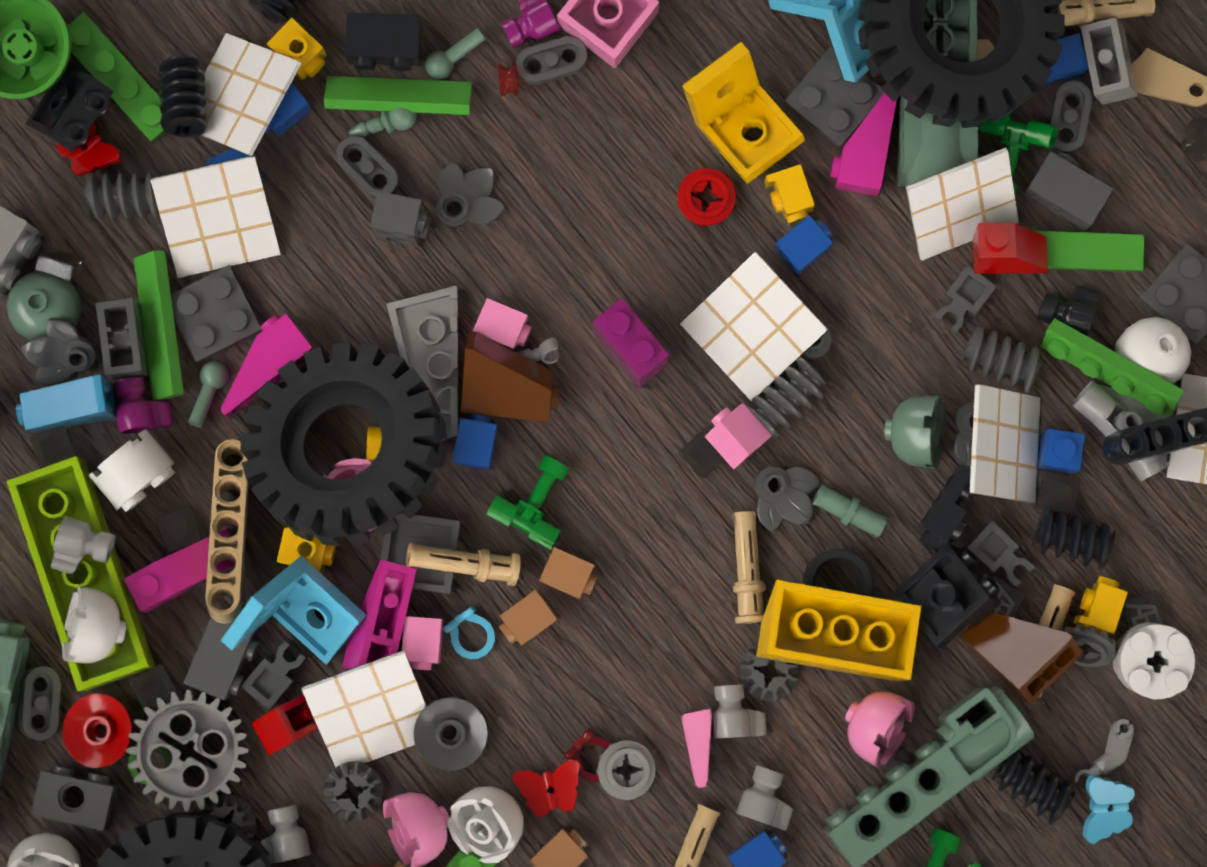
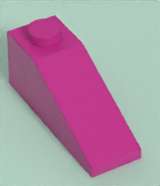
(865, 154)
(270, 351)
(173, 575)
(385, 611)

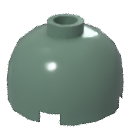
(40, 298)
(917, 430)

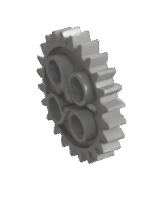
(170, 781)

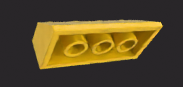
(839, 631)

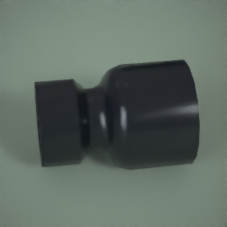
(1076, 313)

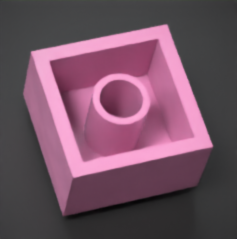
(608, 26)

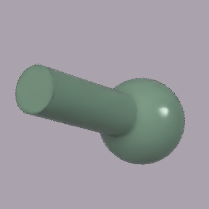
(441, 63)
(213, 376)

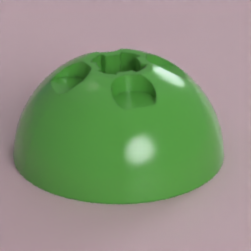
(50, 47)

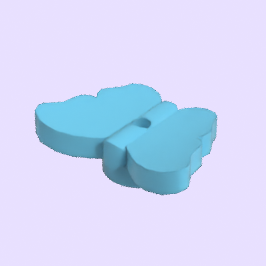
(1106, 820)

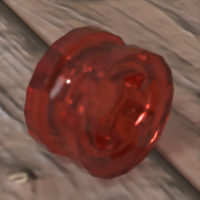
(508, 79)

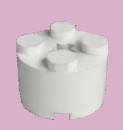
(132, 470)
(1167, 676)

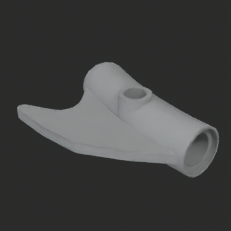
(1115, 412)

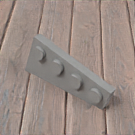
(428, 342)

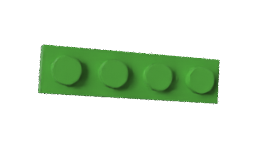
(115, 72)
(1111, 368)

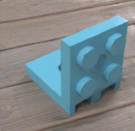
(843, 28)
(293, 602)

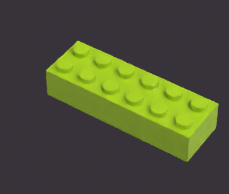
(41, 504)

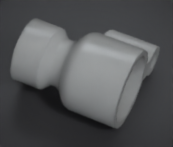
(75, 540)
(732, 719)
(761, 803)
(289, 839)

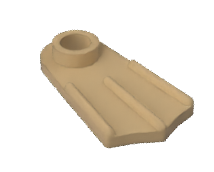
(1168, 79)

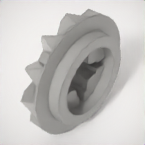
(638, 781)

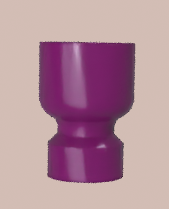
(535, 22)
(135, 412)

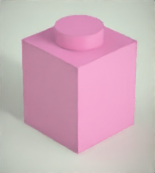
(503, 324)
(737, 434)
(422, 641)

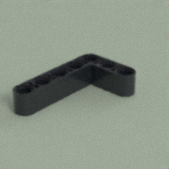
(1143, 441)

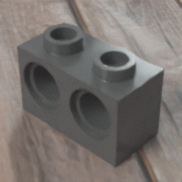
(399, 219)

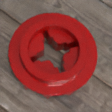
(695, 184)

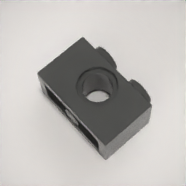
(53, 803)

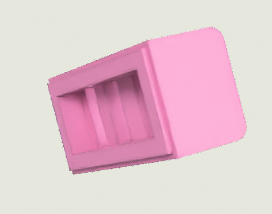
(697, 735)

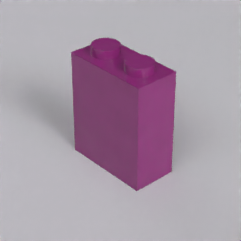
(630, 342)

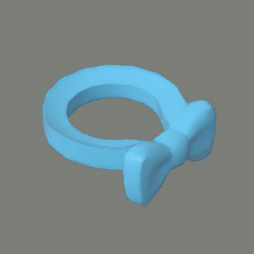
(469, 615)

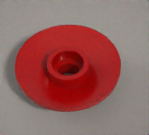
(82, 730)

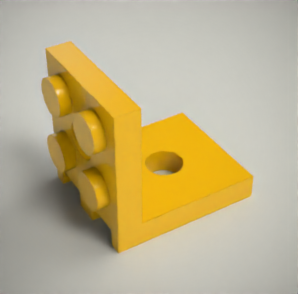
(728, 103)

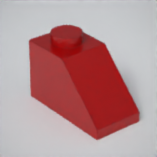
(1008, 249)
(285, 725)

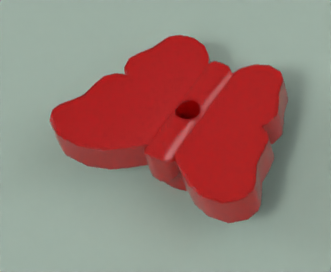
(96, 156)
(535, 788)

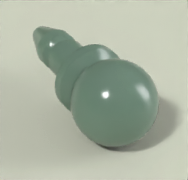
(398, 119)

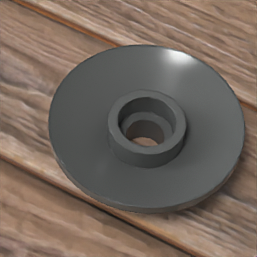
(456, 751)

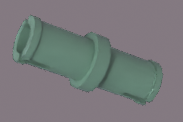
(850, 511)

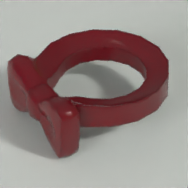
(573, 752)

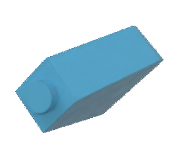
(67, 404)

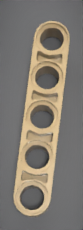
(224, 548)

